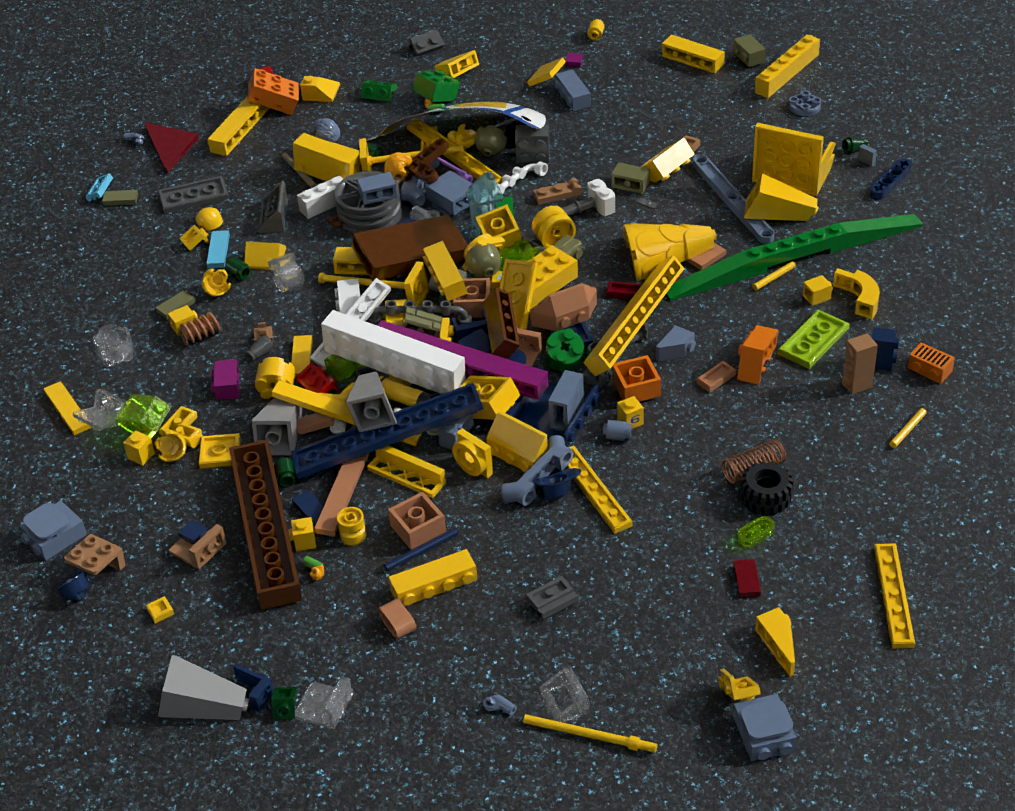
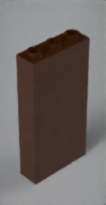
(398, 247)

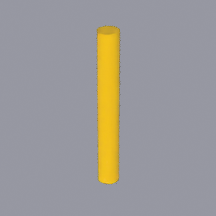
(774, 275)
(907, 428)

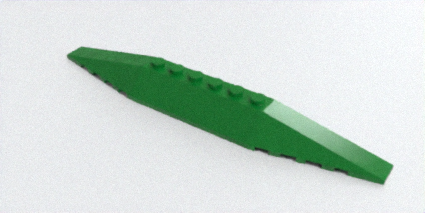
(757, 259)

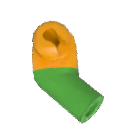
(431, 106)
(316, 567)

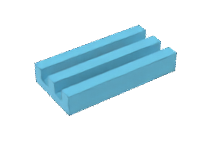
(99, 187)

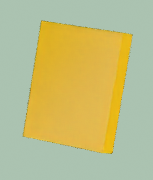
(259, 253)

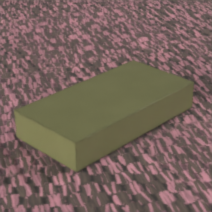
(120, 197)
(176, 302)

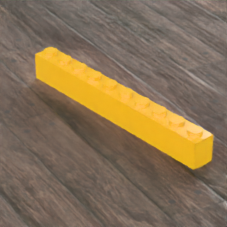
(633, 316)

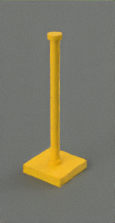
(368, 161)
(415, 285)

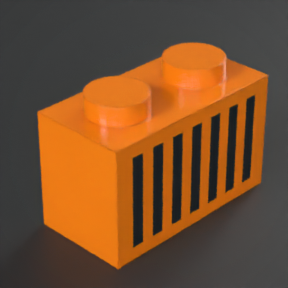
(930, 363)

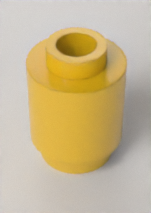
(595, 29)

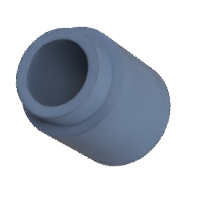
(617, 430)

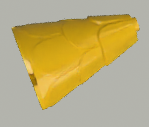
(656, 242)

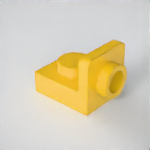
(194, 236)

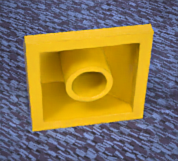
(318, 89)

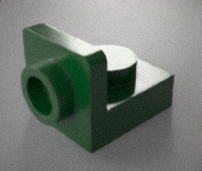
(284, 702)

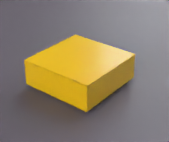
(159, 609)

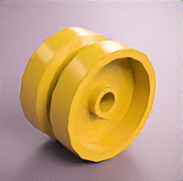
(552, 225)

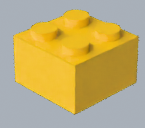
(500, 223)

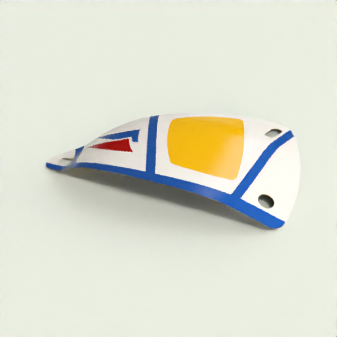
(515, 111)

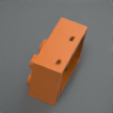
(273, 91)

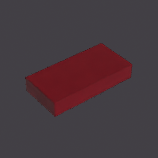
(622, 290)
(747, 578)

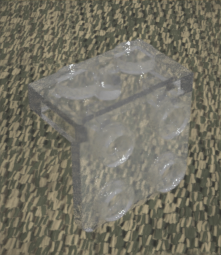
(104, 411)
(324, 703)

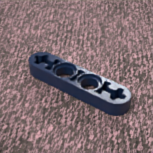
(887, 177)

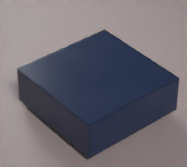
(193, 532)

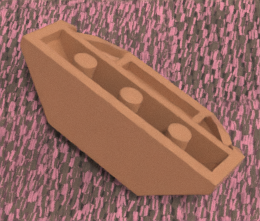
(564, 308)

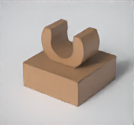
(263, 330)

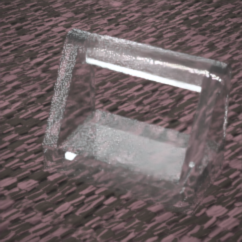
(566, 678)

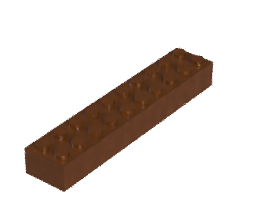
(265, 525)

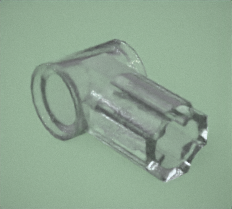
(420, 213)

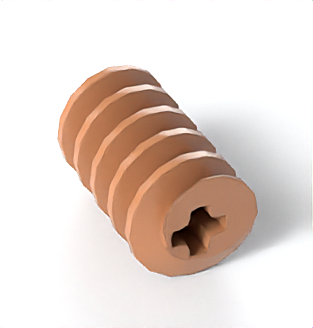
(198, 327)

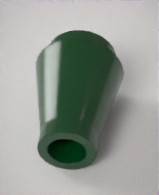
(853, 144)

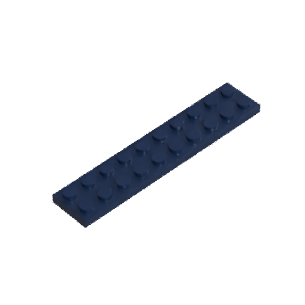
(410, 422)

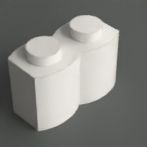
(603, 197)

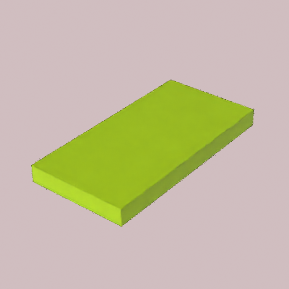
(813, 339)

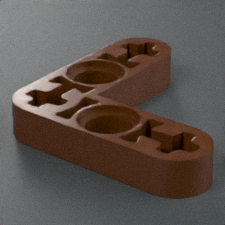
(420, 164)

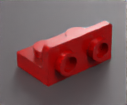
(314, 379)

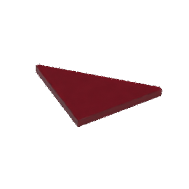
(170, 143)

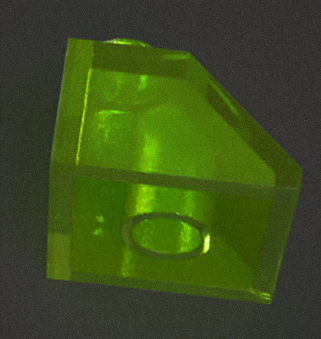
(143, 414)

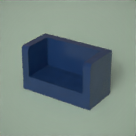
(463, 330)

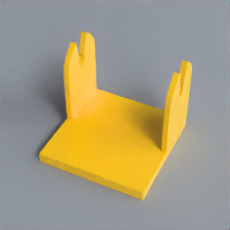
(791, 157)

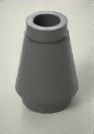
(260, 347)

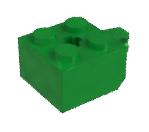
(436, 86)

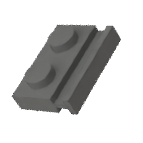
(552, 597)

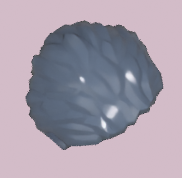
(326, 129)

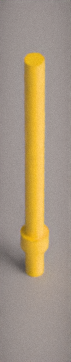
(631, 742)

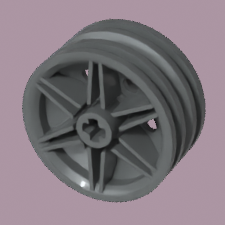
(368, 216)

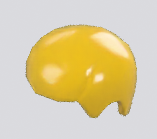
(209, 218)

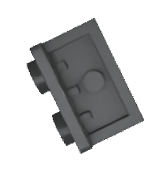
(426, 42)

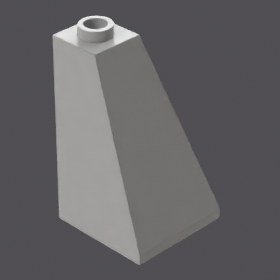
(370, 403)
(278, 425)
(199, 694)

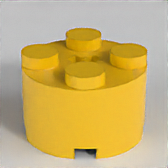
(270, 372)

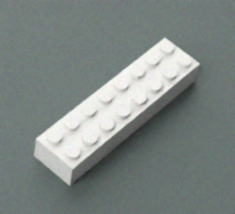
(392, 353)

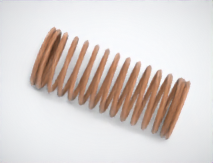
(736, 478)

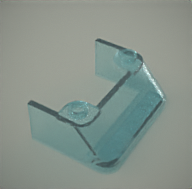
(482, 198)

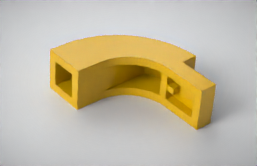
(861, 285)

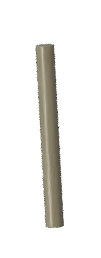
(304, 176)

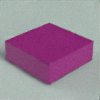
(574, 60)

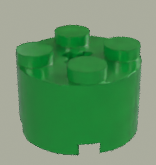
(564, 350)

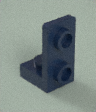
(261, 684)

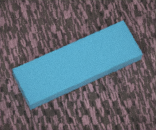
(218, 249)

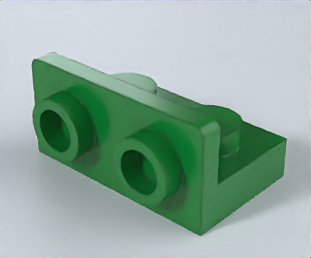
(377, 90)

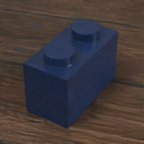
(886, 343)

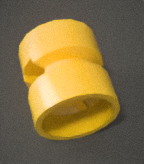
(351, 526)

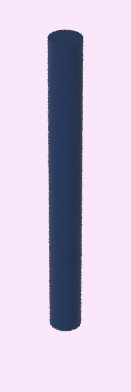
(420, 549)

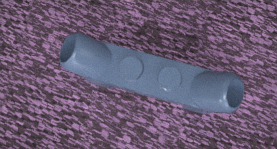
(412, 192)
(523, 490)

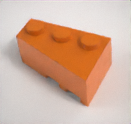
(754, 353)

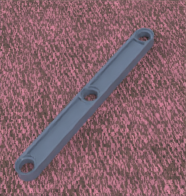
(725, 191)

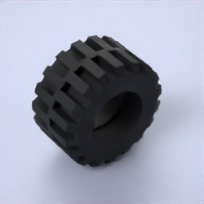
(766, 488)

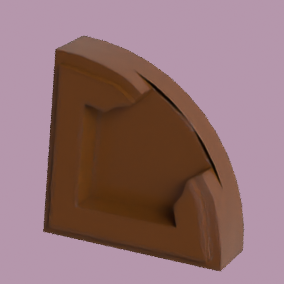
(334, 221)

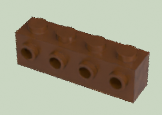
(501, 323)

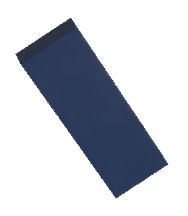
(309, 506)

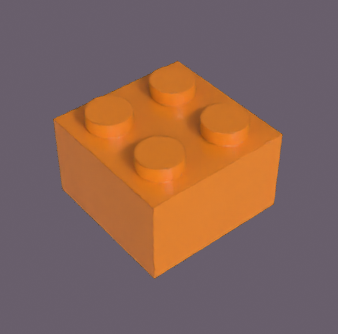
(636, 378)

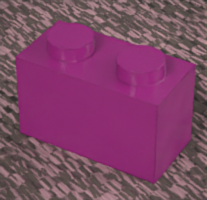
(226, 379)

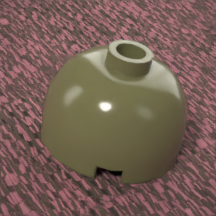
(490, 140)
(483, 261)

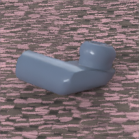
(137, 138)
(498, 702)

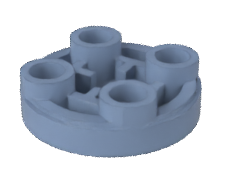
(804, 104)

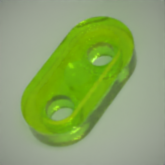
(752, 532)

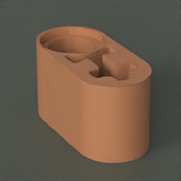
(397, 618)

